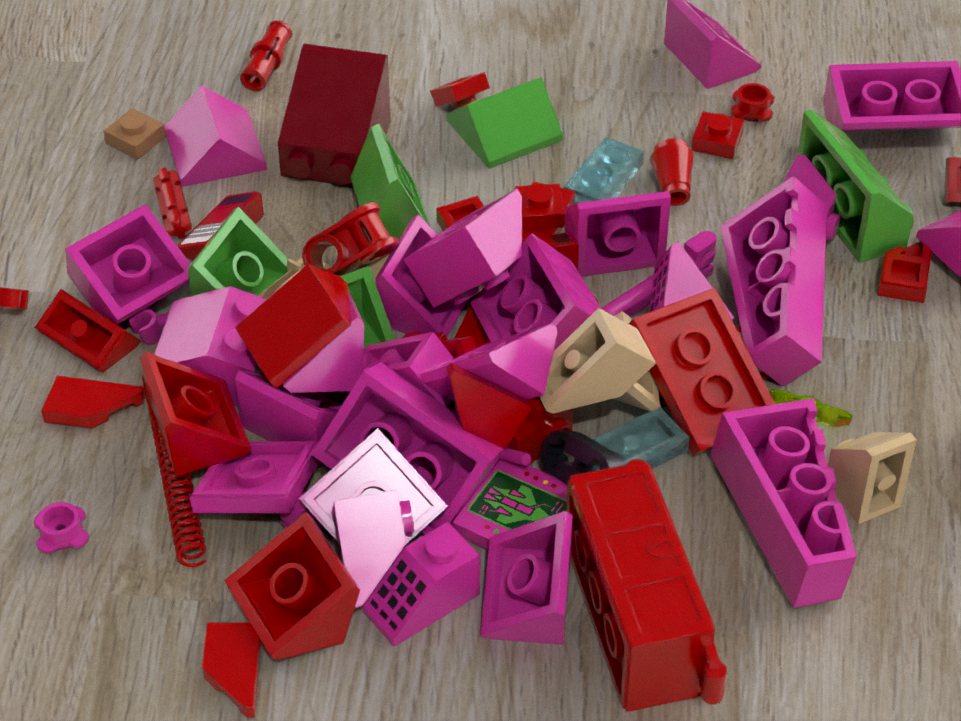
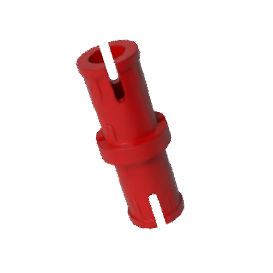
(259, 69)

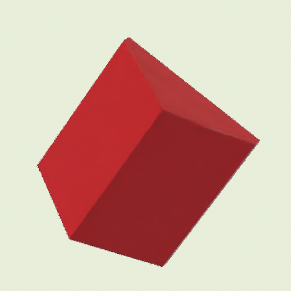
(296, 322)
(193, 415)
(296, 592)

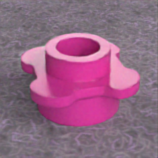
(60, 527)

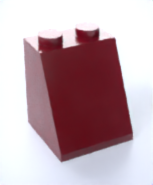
(331, 111)

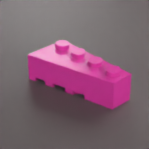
(779, 278)
(788, 497)

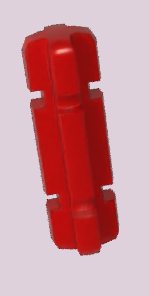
(172, 203)

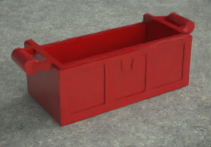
(641, 590)

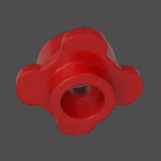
(752, 103)

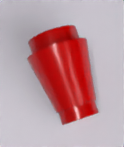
(673, 169)

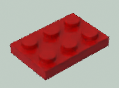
(700, 365)

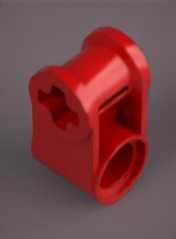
(358, 240)

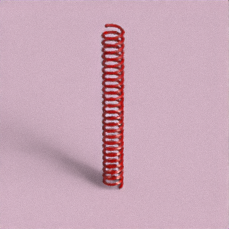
(186, 531)

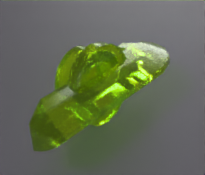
(825, 413)

